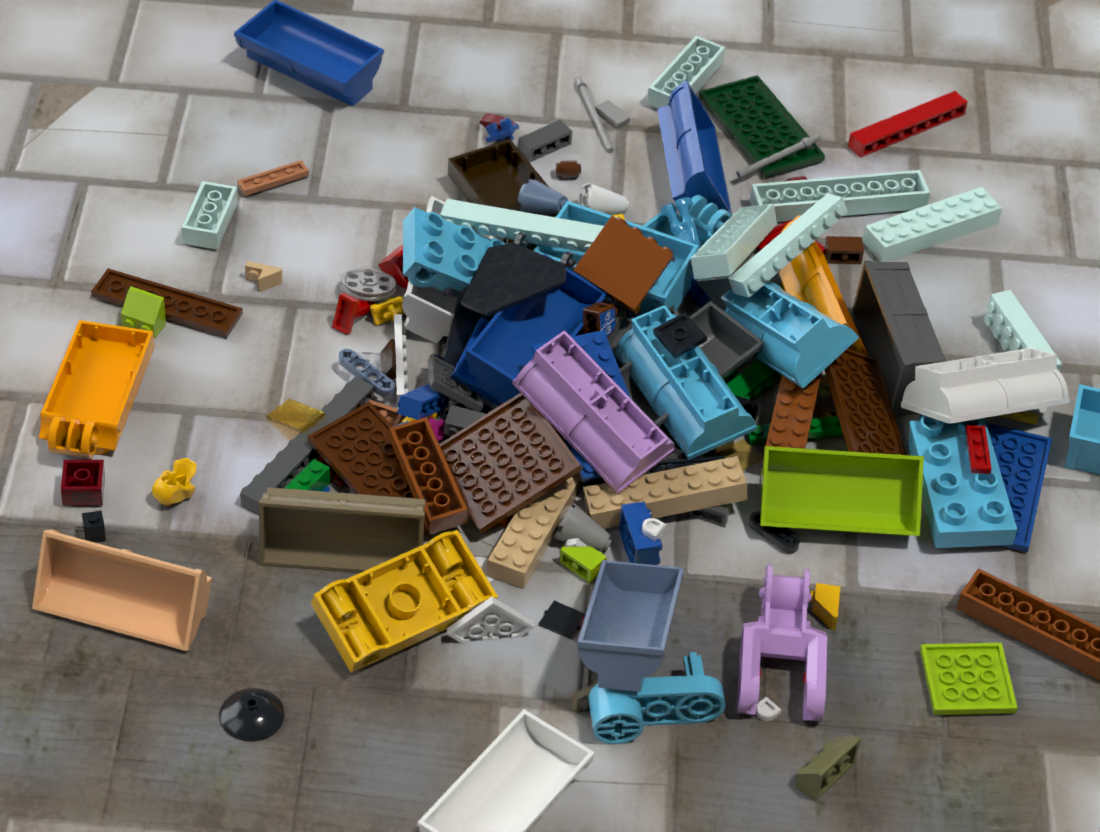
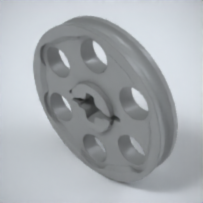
(368, 284)

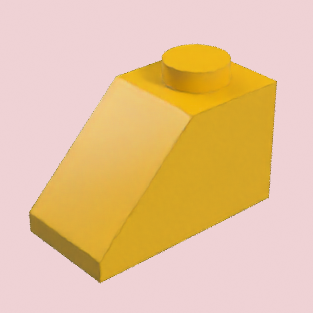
(826, 603)

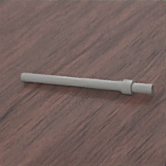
(803, 144)

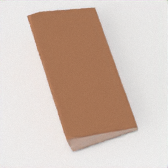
(389, 413)

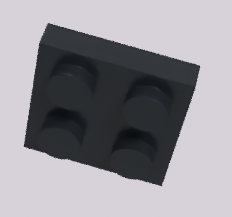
(680, 335)

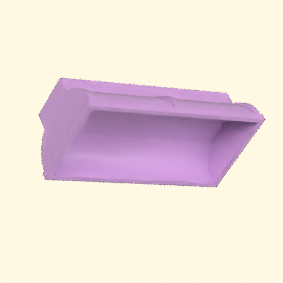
(592, 412)

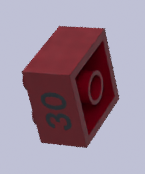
(83, 482)

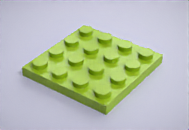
(968, 678)

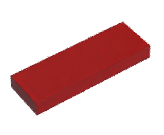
(978, 449)

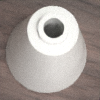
(602, 200)

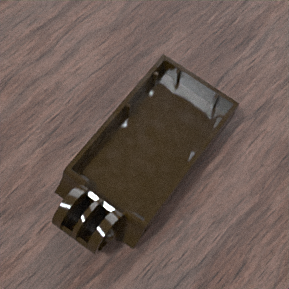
(494, 177)

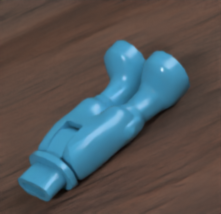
(686, 229)

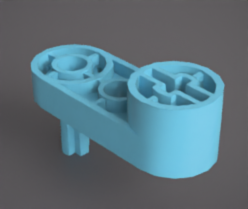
(672, 700)

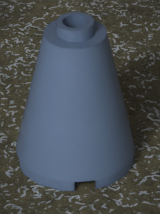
(540, 199)

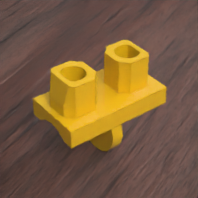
(386, 310)

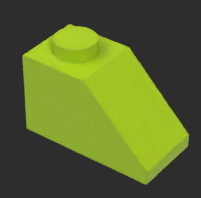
(582, 561)

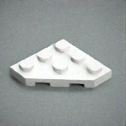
(489, 622)

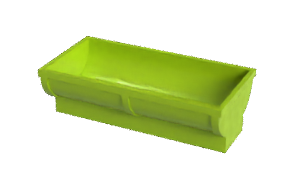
(841, 491)

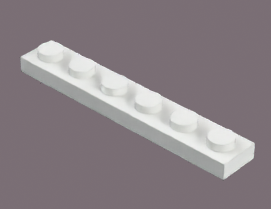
(401, 354)

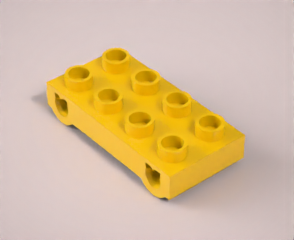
(402, 600)

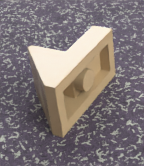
(265, 275)

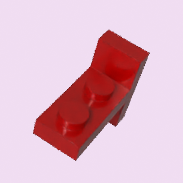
(347, 310)

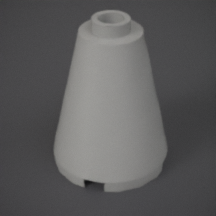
(581, 526)

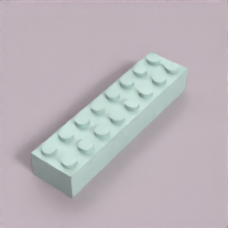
(931, 224)

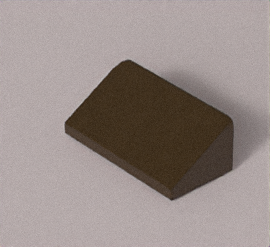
(388, 360)

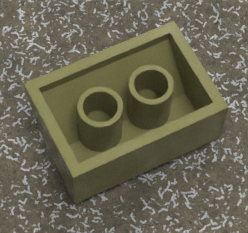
(828, 766)

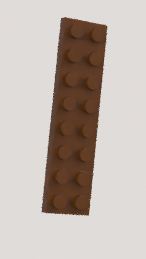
(179, 304)

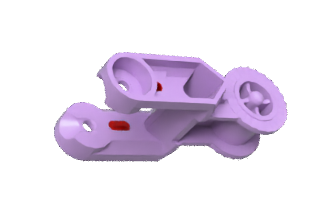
(784, 634)

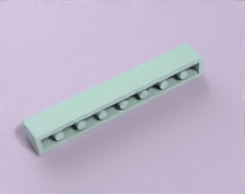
(787, 245)

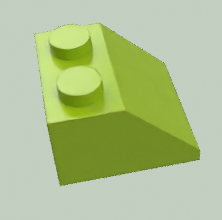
(143, 311)

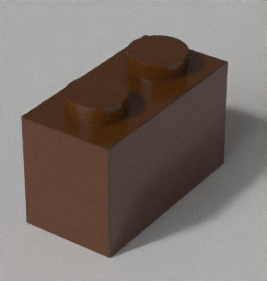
(844, 250)

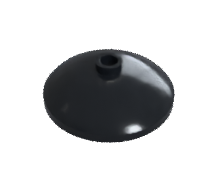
(252, 714)

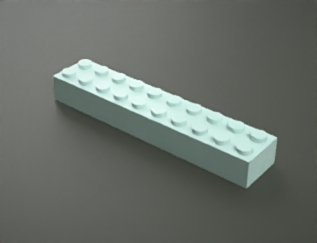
(860, 193)
(733, 242)

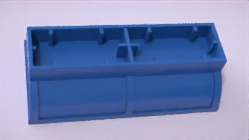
(311, 51)
(692, 149)
(508, 338)

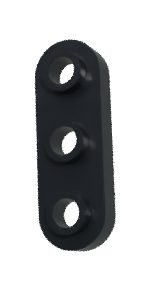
(784, 538)

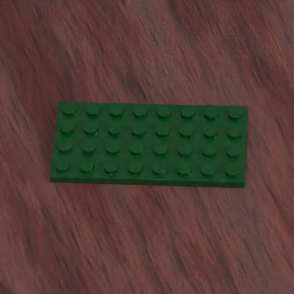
(760, 124)

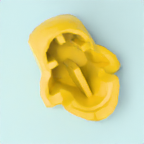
(175, 485)

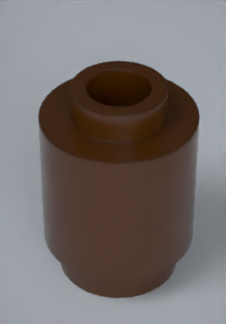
(568, 169)

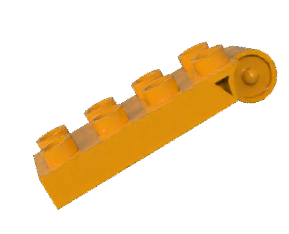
(95, 389)

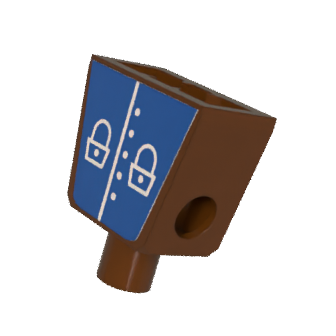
(600, 317)

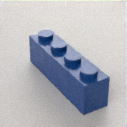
(422, 403)

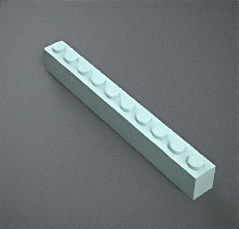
(508, 223)

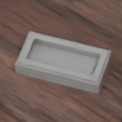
(612, 114)

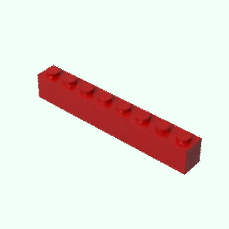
(907, 124)

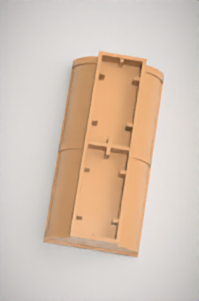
(120, 590)

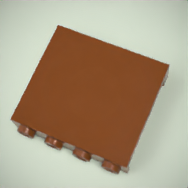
(624, 263)

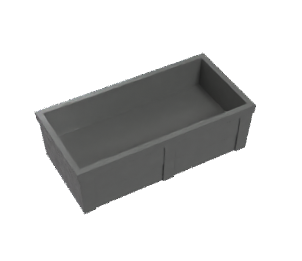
(894, 326)

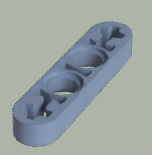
(356, 360)

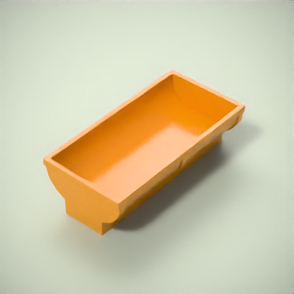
(812, 282)

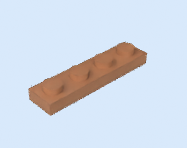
(273, 178)

